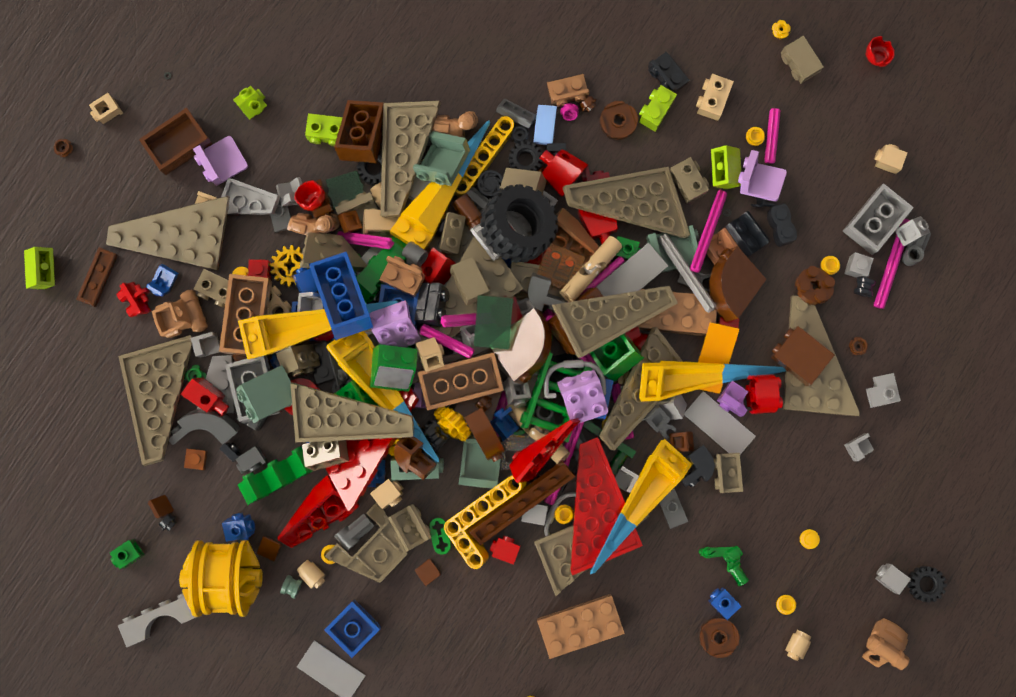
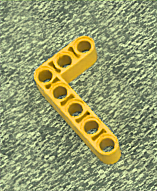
(486, 148)
(478, 512)

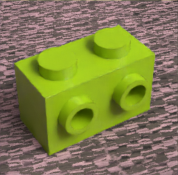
(658, 107)
(322, 129)
(726, 167)
(39, 268)

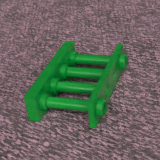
(527, 418)

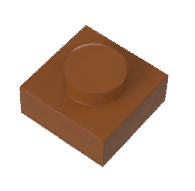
(350, 221)
(195, 459)

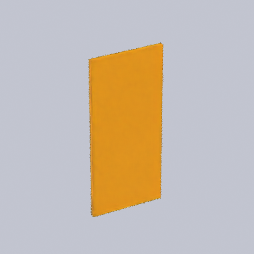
(718, 348)

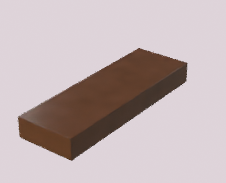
(97, 277)

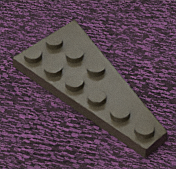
(628, 407)
(556, 557)

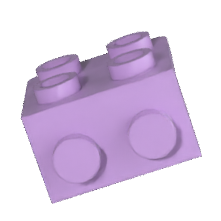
(220, 160)
(760, 179)
(394, 326)
(583, 396)

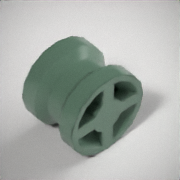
(291, 586)

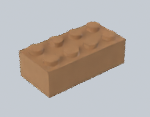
(244, 299)
(683, 318)
(460, 381)
(580, 626)

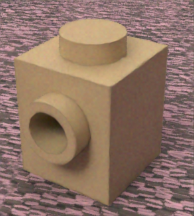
(890, 158)
(430, 354)

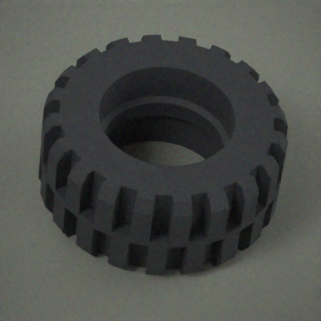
(533, 208)

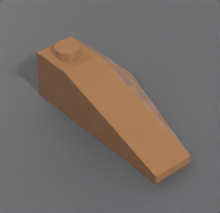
(574, 237)

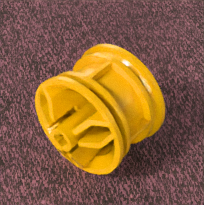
(221, 578)

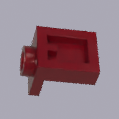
(585, 176)

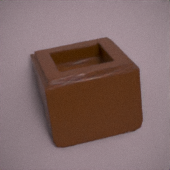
(682, 441)
(160, 506)
(269, 548)
(428, 572)

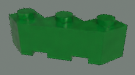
(370, 275)
(274, 477)

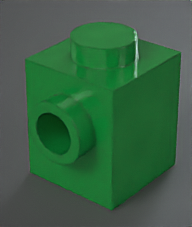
(628, 249)
(126, 554)

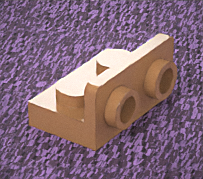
(568, 90)
(402, 276)

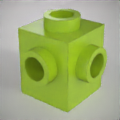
(250, 102)

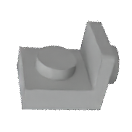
(912, 230)

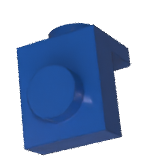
(162, 281)
(503, 423)

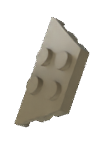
(321, 246)

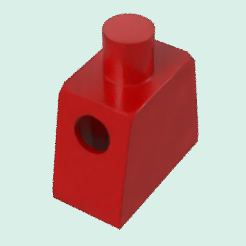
(562, 169)
(598, 225)
(437, 267)
(205, 396)

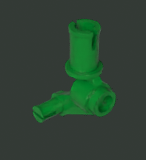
(732, 557)

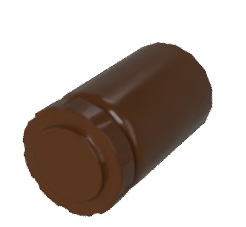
(467, 208)

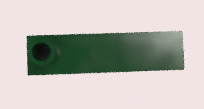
(623, 450)

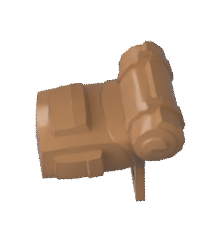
(455, 126)
(304, 223)
(177, 316)
(888, 642)

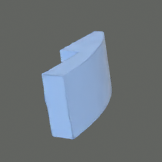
(545, 124)

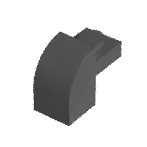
(539, 294)

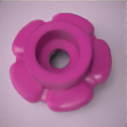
(569, 111)

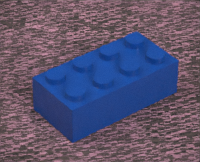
(341, 295)

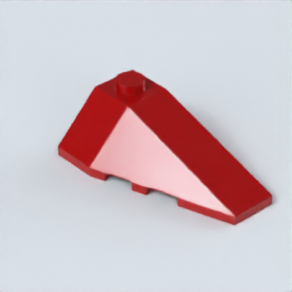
(532, 459)
(315, 513)

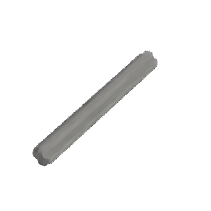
(686, 273)

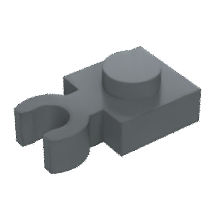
(659, 421)

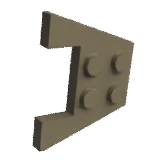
(378, 554)

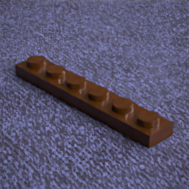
(521, 502)

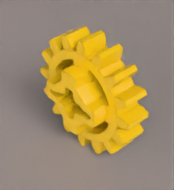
(282, 265)
(452, 423)

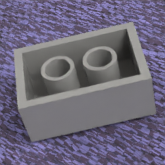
(877, 219)
(241, 372)

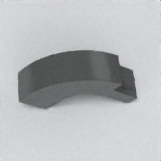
(220, 426)

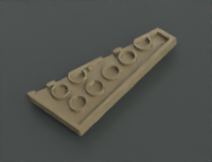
(404, 141)
(602, 319)
(334, 418)

